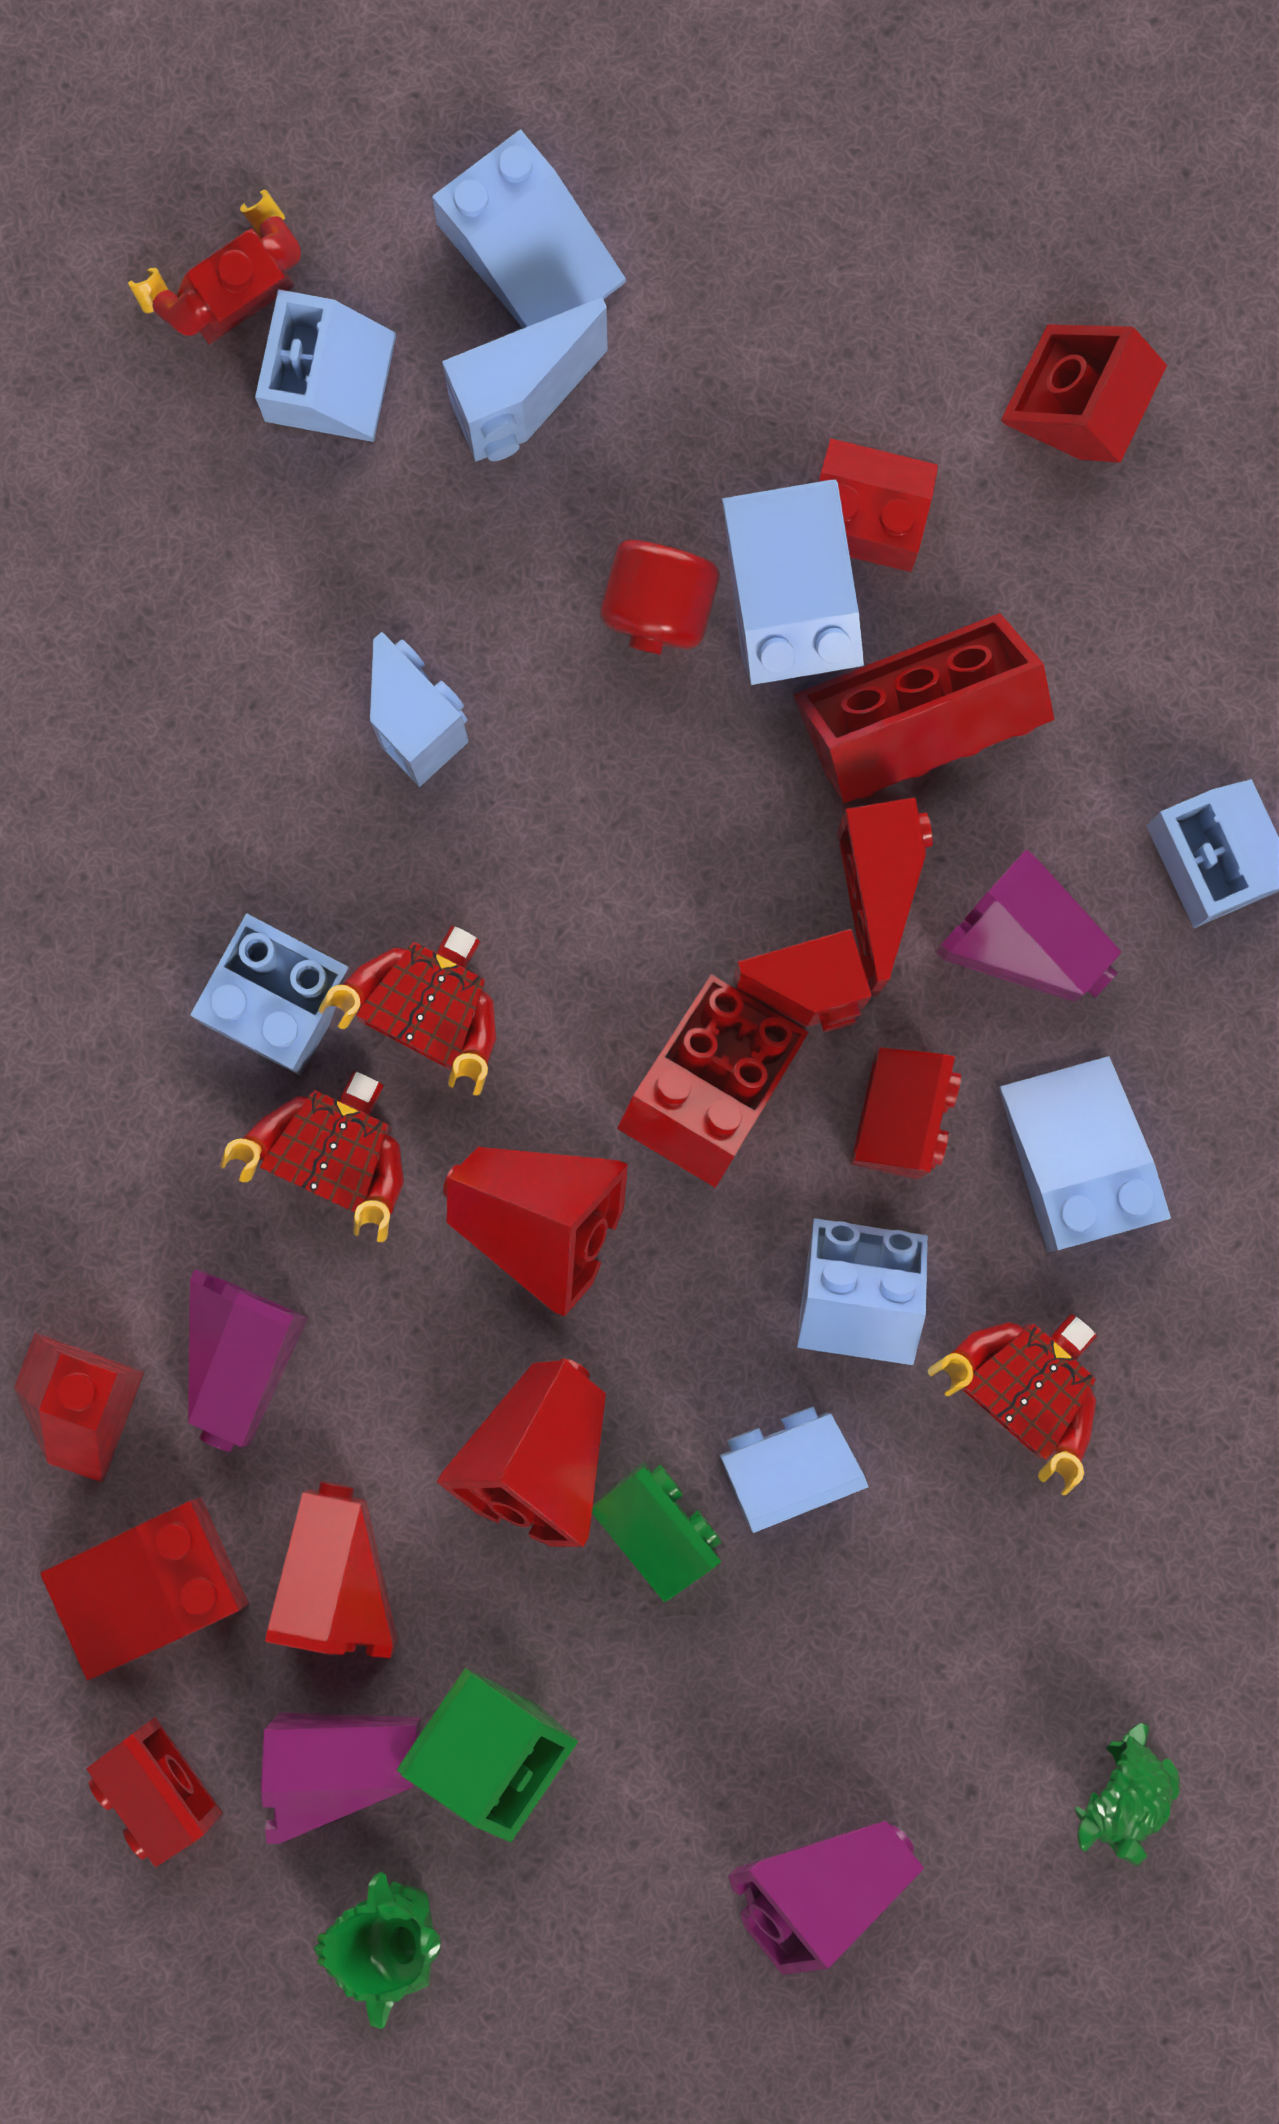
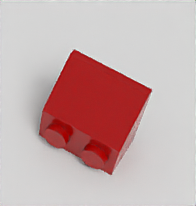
(1086, 390)
(881, 501)
(809, 981)
(153, 1794)

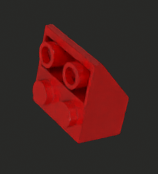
(905, 1111)

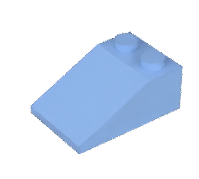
(525, 234)
(520, 379)
(792, 582)
(1083, 1155)
(791, 1469)

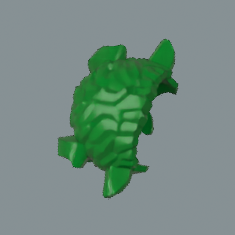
(1134, 1800)
(381, 1947)

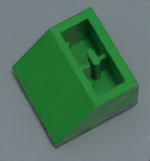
(656, 1531)
(488, 1755)

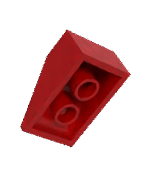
(882, 864)
(144, 1588)

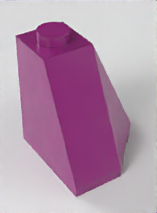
(1033, 936)
(234, 1358)
(330, 1767)
(823, 1895)

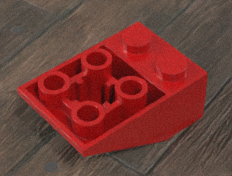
(712, 1080)

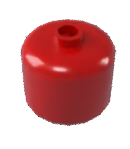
(659, 596)

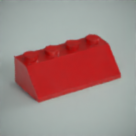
(925, 707)

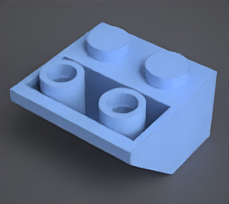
(324, 367)
(412, 718)
(1218, 850)
(271, 994)
(864, 1292)

